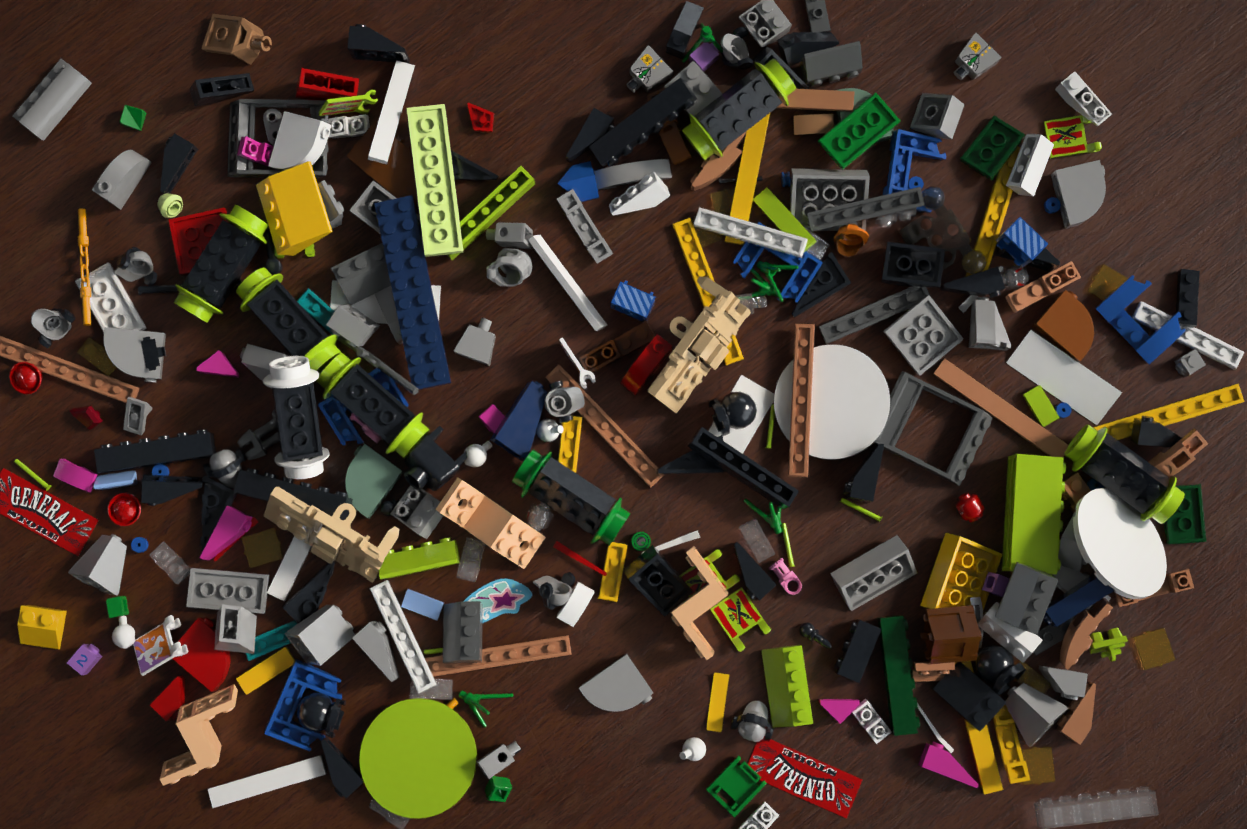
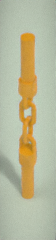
(85, 292)

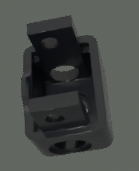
(430, 463)

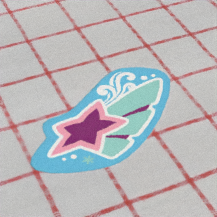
(500, 597)

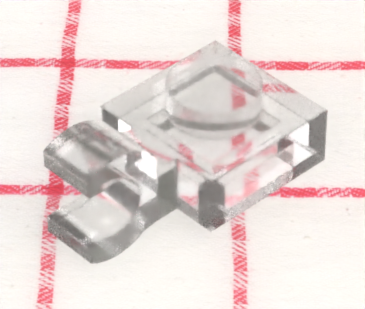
(750, 303)

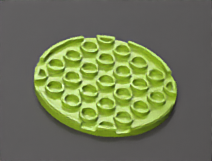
(418, 758)

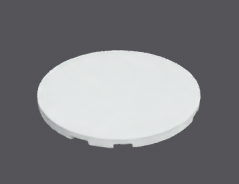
(846, 404)
(1119, 544)

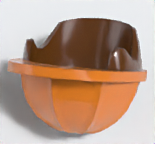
(850, 239)

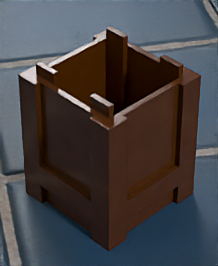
(951, 634)

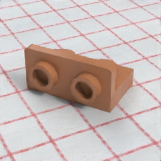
(1074, 490)
(930, 672)

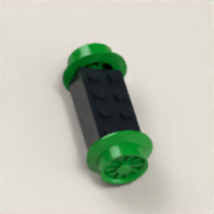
(571, 496)

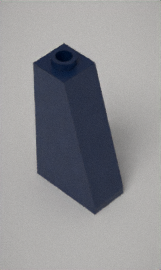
(520, 423)
(1076, 600)

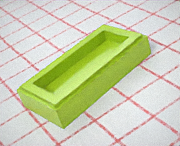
(1040, 406)

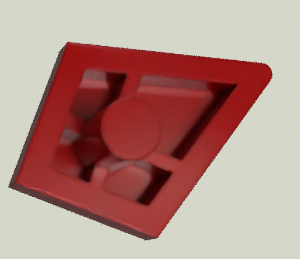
(481, 119)

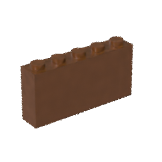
(399, 172)

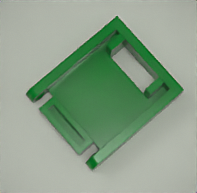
(739, 783)

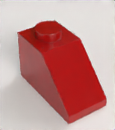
(171, 699)

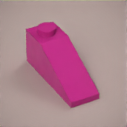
(228, 529)
(942, 762)

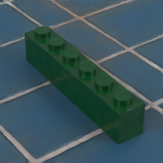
(897, 675)

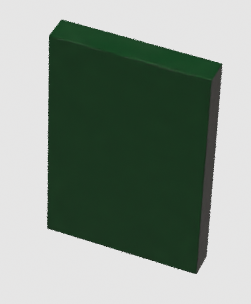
(992, 148)
(1188, 521)

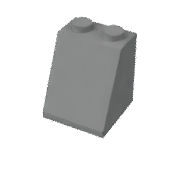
(320, 635)

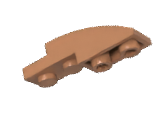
(717, 167)
(1043, 287)
(1180, 454)
(1077, 635)

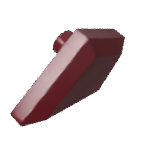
(87, 416)

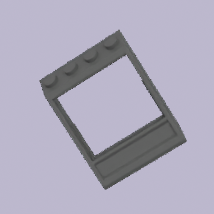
(243, 124)
(901, 405)

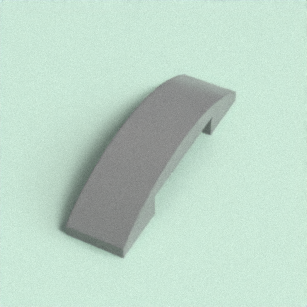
(631, 173)
(584, 226)

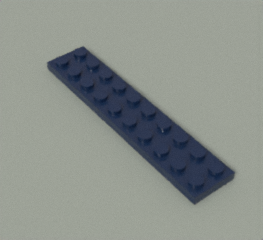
(412, 293)

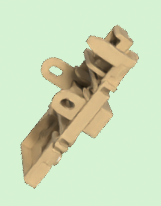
(681, 372)
(303, 521)

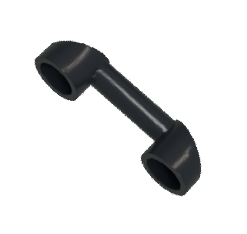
(273, 265)

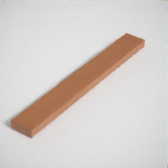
(815, 99)
(67, 370)
(801, 400)
(1000, 409)
(610, 431)
(505, 655)

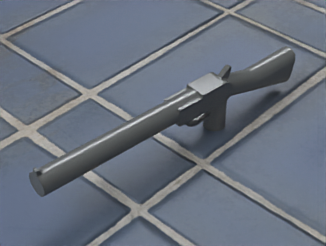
(361, 352)

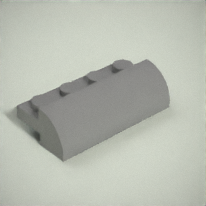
(52, 99)

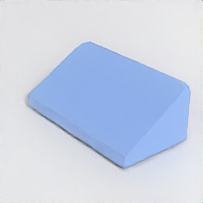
(116, 480)
(422, 604)

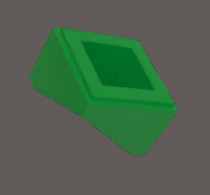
(133, 117)
(117, 606)
(498, 789)

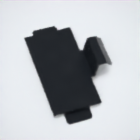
(152, 353)

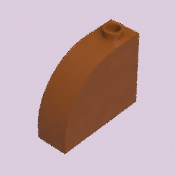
(1067, 325)

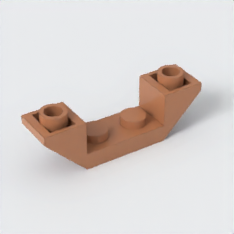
(1173, 583)

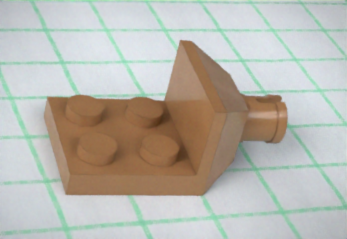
(235, 37)

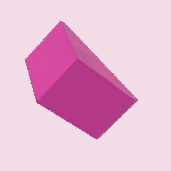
(218, 365)
(839, 708)

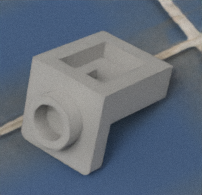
(1189, 363)

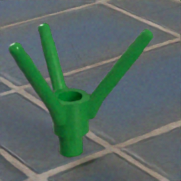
(705, 36)
(770, 270)
(765, 288)
(773, 519)
(473, 702)

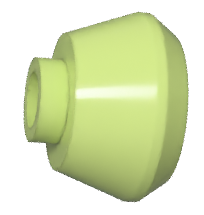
(170, 205)

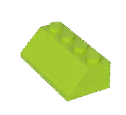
(420, 559)
(787, 686)

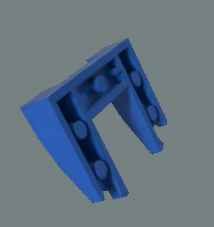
(903, 146)
(799, 280)
(1147, 346)
(337, 414)
(280, 722)

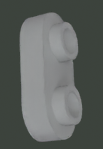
(272, 127)

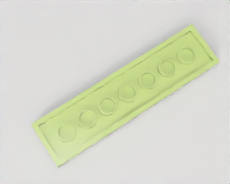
(434, 180)

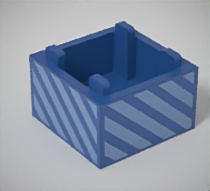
(1021, 242)
(633, 302)

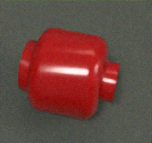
(970, 507)

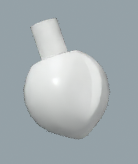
(548, 430)
(477, 454)
(124, 634)
(693, 749)

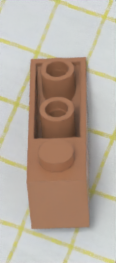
(1078, 719)

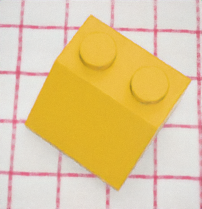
(41, 626)

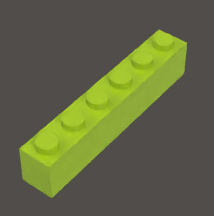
(494, 206)

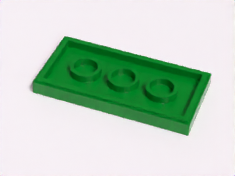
(859, 131)

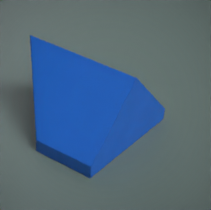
(581, 180)

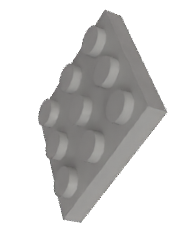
(923, 335)

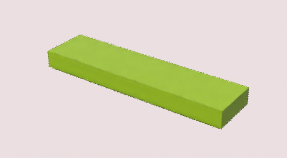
(782, 216)

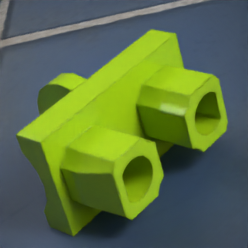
(1115, 641)

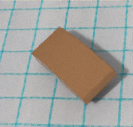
(813, 124)

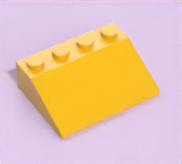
(294, 209)
(959, 573)

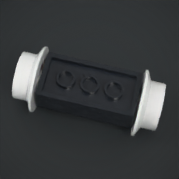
(296, 417)

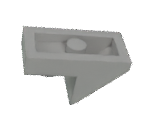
(136, 415)

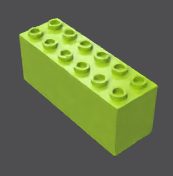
(1033, 512)

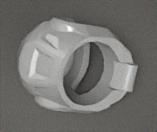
(514, 264)

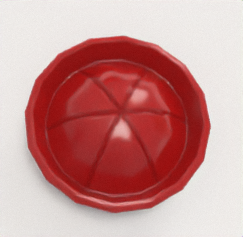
(25, 377)
(124, 509)

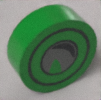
(641, 541)

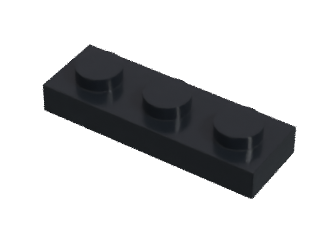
(1188, 297)

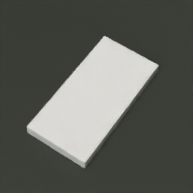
(110, 300)

